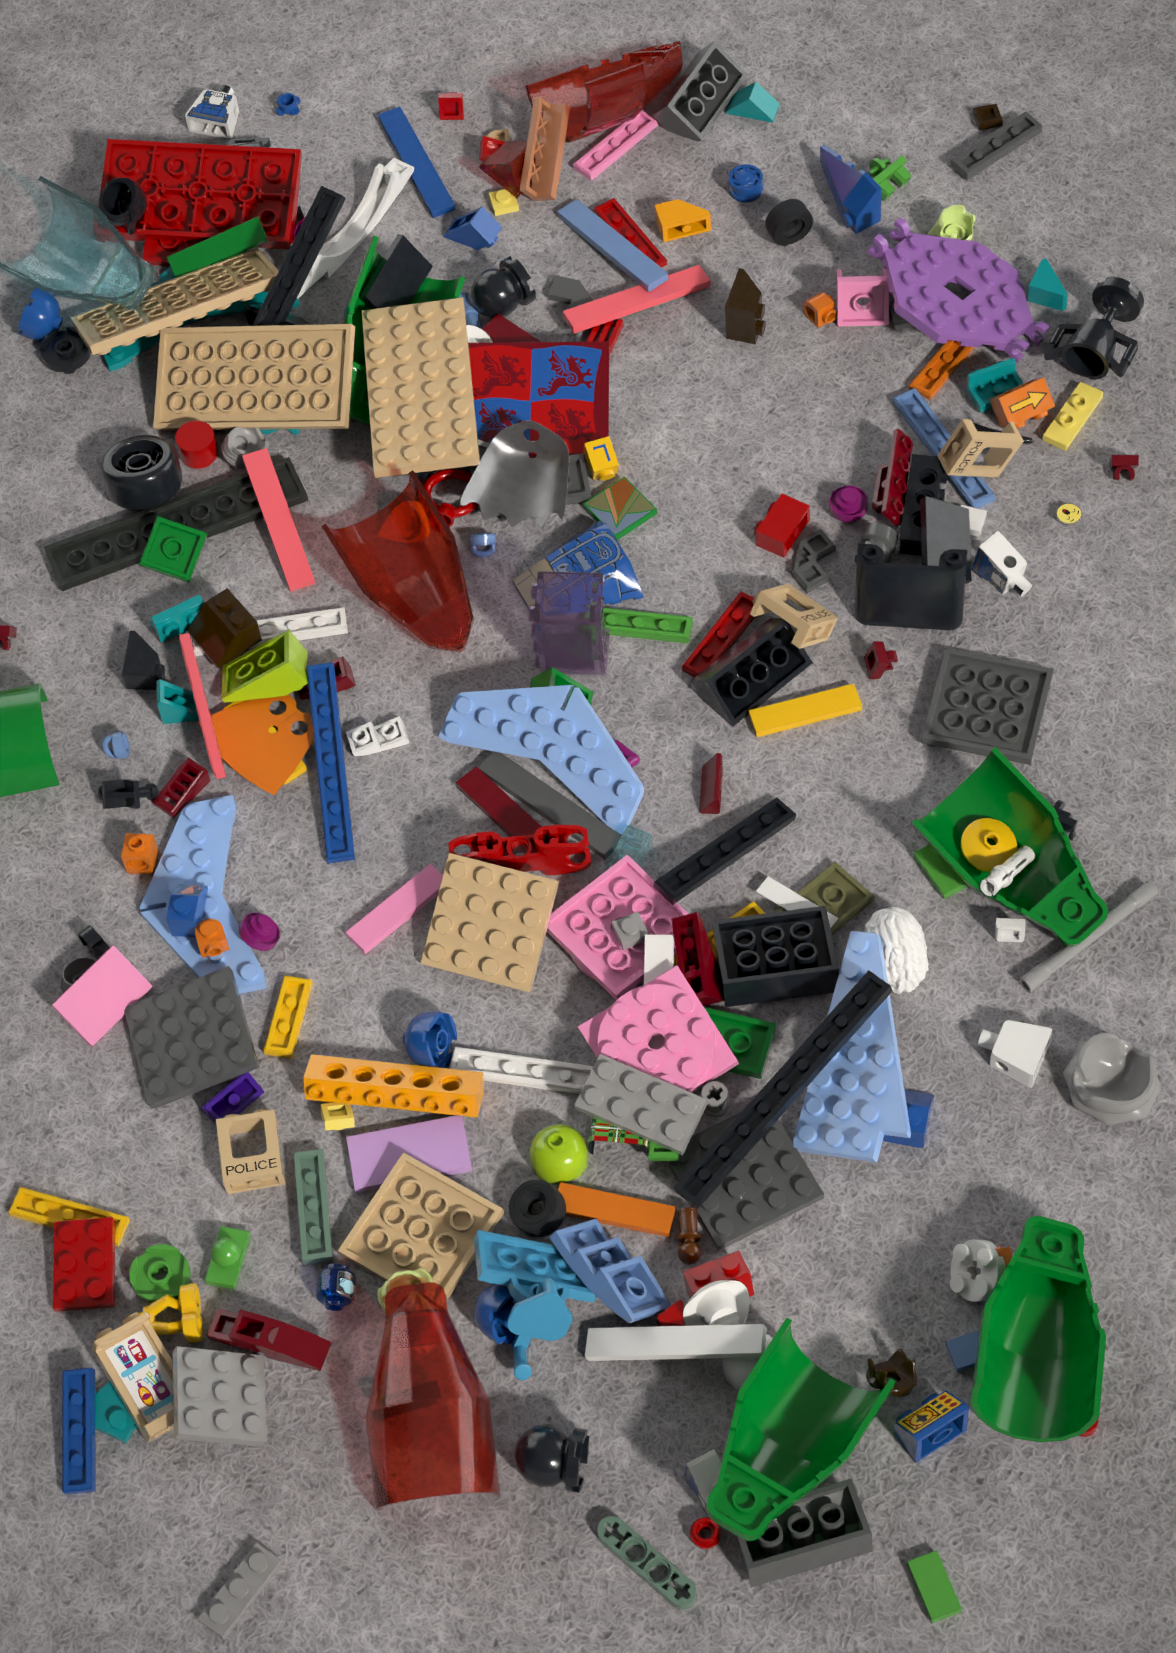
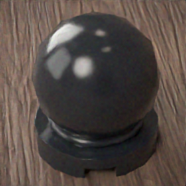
(502, 289)
(550, 1456)

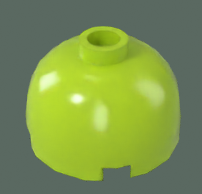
(558, 1154)

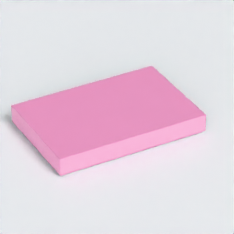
(101, 995)

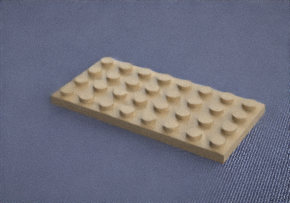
(177, 301)
(255, 377)
(420, 388)

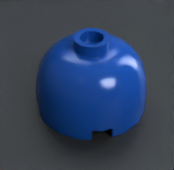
(40, 316)
(427, 1036)
(492, 1311)

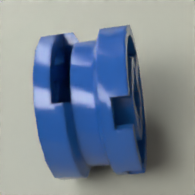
(746, 184)

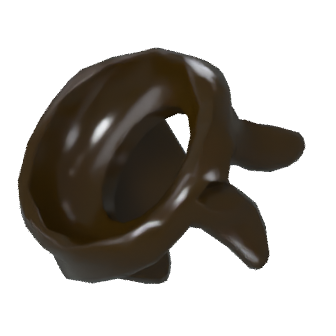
(896, 1367)

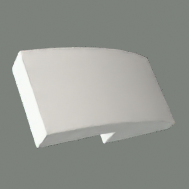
(373, 739)

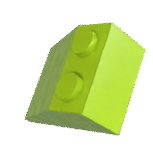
(266, 671)

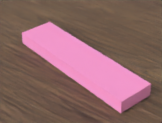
(614, 145)
(396, 909)

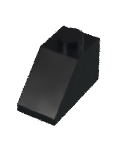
(141, 665)

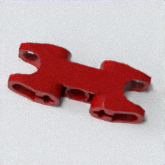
(544, 850)

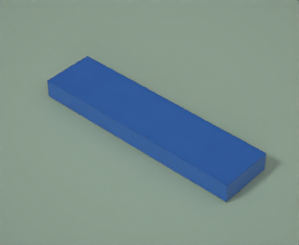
(78, 1431)

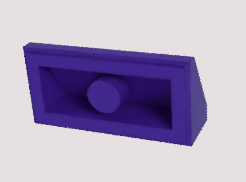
(232, 1097)

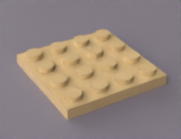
(489, 922)
(420, 1223)

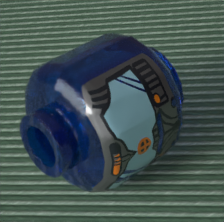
(335, 1286)

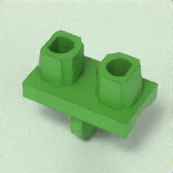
(884, 174)

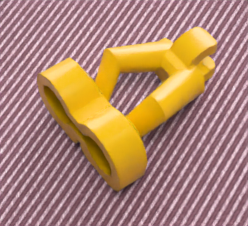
(190, 1307)

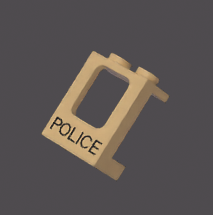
(967, 444)
(812, 625)
(256, 1170)

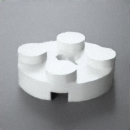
(963, 1264)

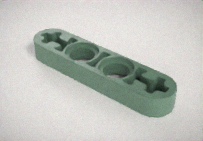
(649, 1560)

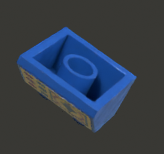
(932, 1424)

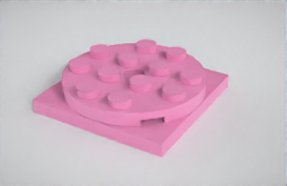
(586, 928)
(669, 1008)

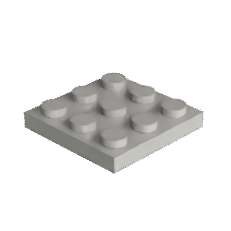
(219, 1396)

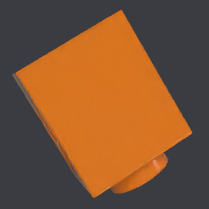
(139, 853)

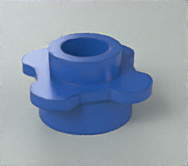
(288, 104)

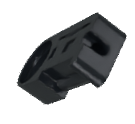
(90, 937)

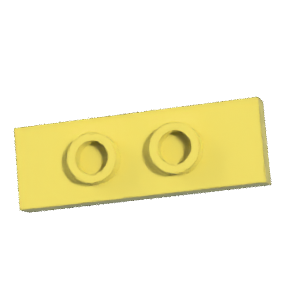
(1073, 416)

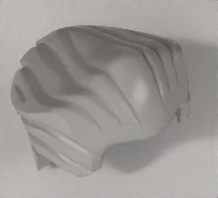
(241, 442)

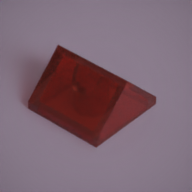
(506, 166)

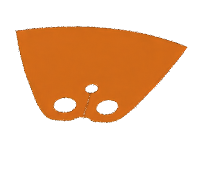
(253, 751)

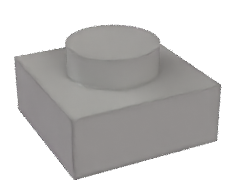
(630, 930)

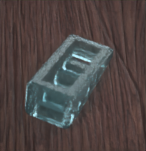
(633, 840)

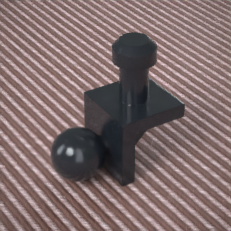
(125, 793)

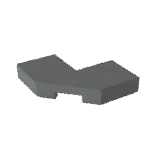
(569, 292)
(809, 551)

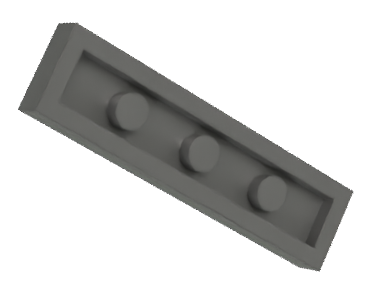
(996, 145)

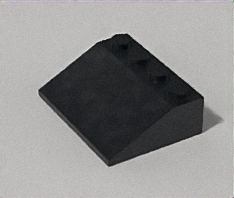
(775, 956)

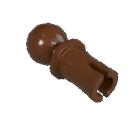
(689, 1250)

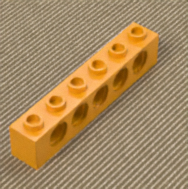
(394, 1085)

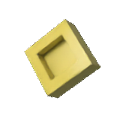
(503, 202)
(337, 1116)

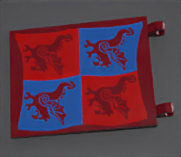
(545, 383)

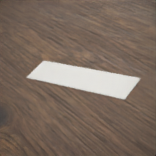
(787, 898)

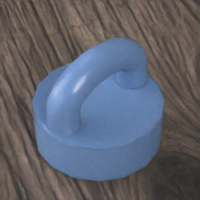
(480, 539)
(120, 745)

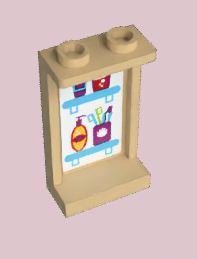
(139, 1373)

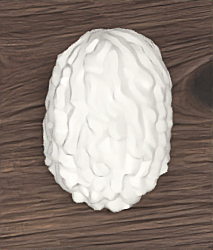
(902, 947)

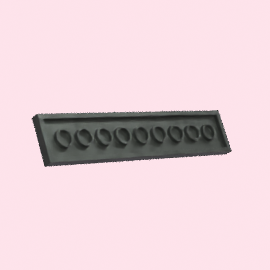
(124, 540)

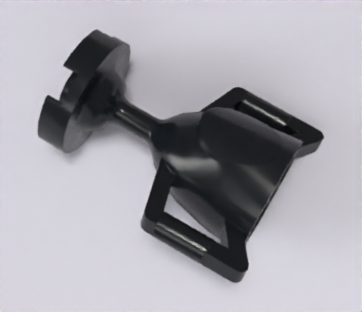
(1093, 344)

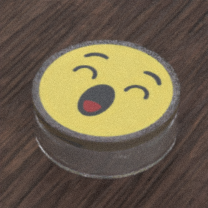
(1068, 516)

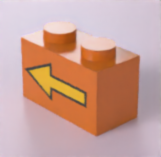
(1022, 403)

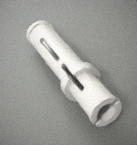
(1002, 875)

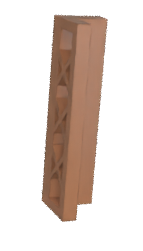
(547, 150)

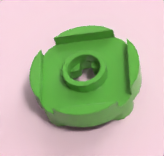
(149, 1263)

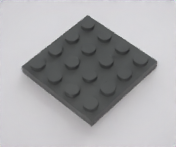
(987, 705)
(191, 1037)
(758, 1191)

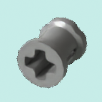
(717, 1098)

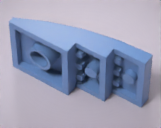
(610, 1272)

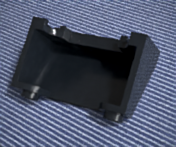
(909, 592)

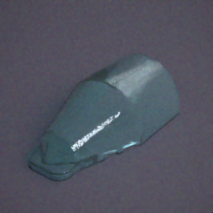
(84, 256)

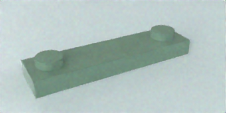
(313, 1207)

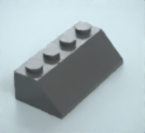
(700, 93)
(812, 1533)

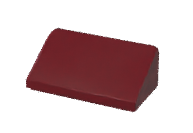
(711, 785)

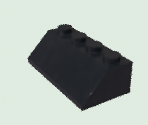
(752, 671)

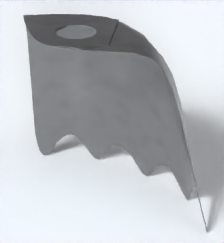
(517, 484)

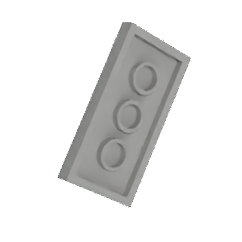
(641, 1104)

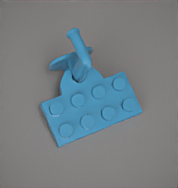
(537, 1282)

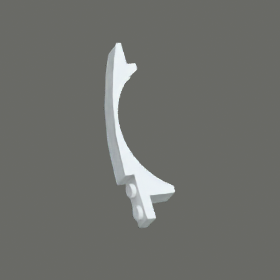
(381, 193)

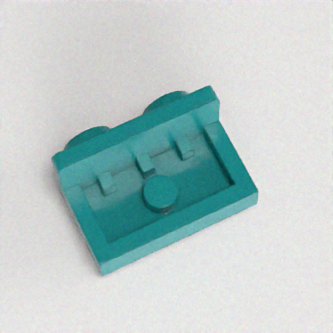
(992, 381)
(176, 619)

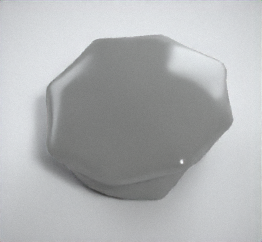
(1112, 1080)

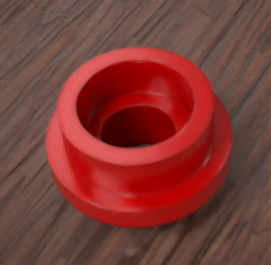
(702, 1524)

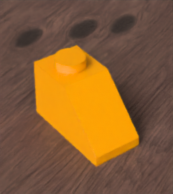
(681, 219)

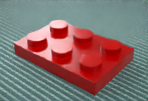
(84, 1264)

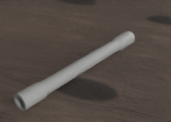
(1043, 971)

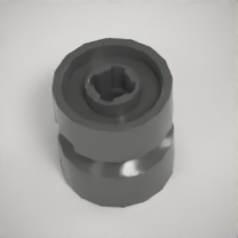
(882, 536)

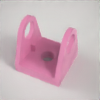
(854, 287)

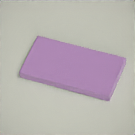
(435, 1143)

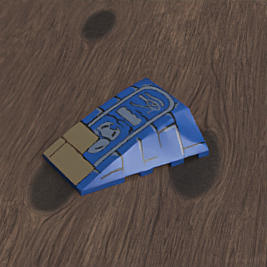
(588, 552)

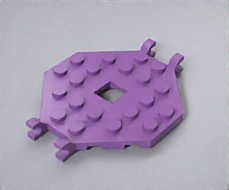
(991, 314)

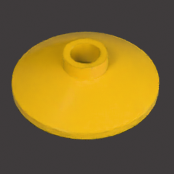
(977, 849)

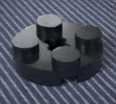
(64, 361)

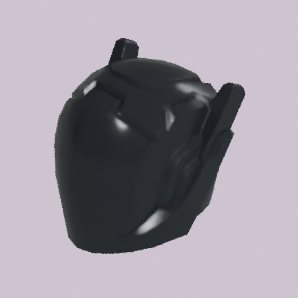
(123, 203)

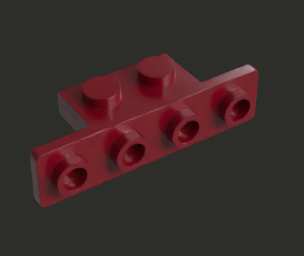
(893, 478)

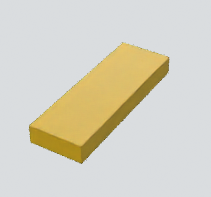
(288, 1017)

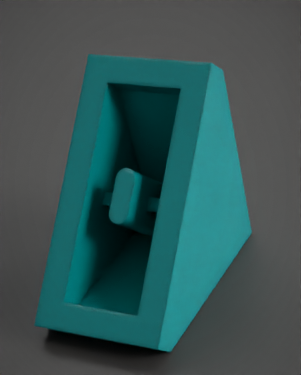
(754, 103)
(1046, 288)
(175, 703)

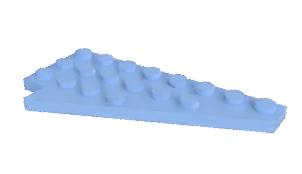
(862, 1087)

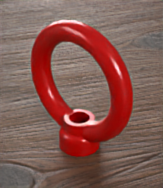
(447, 510)

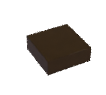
(987, 117)

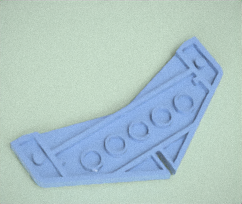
(565, 740)
(199, 856)

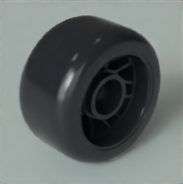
(141, 472)

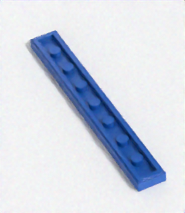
(330, 763)

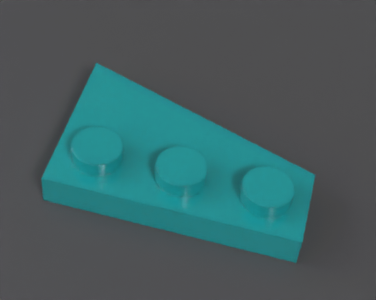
(112, 1415)

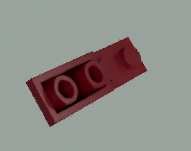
(270, 1337)

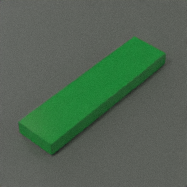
(219, 247)

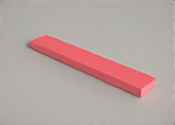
(635, 299)
(278, 519)
(202, 706)

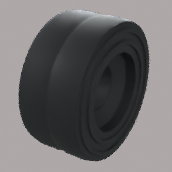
(789, 222)
(525, 1197)

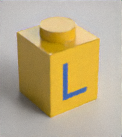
(601, 459)

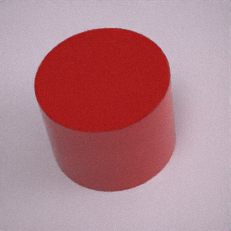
(196, 444)

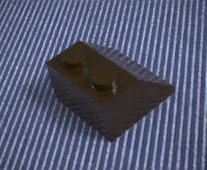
(744, 310)
(224, 628)

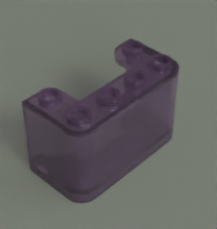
(569, 623)

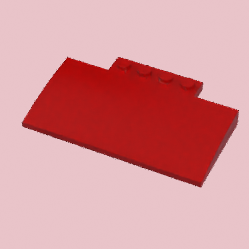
(205, 191)

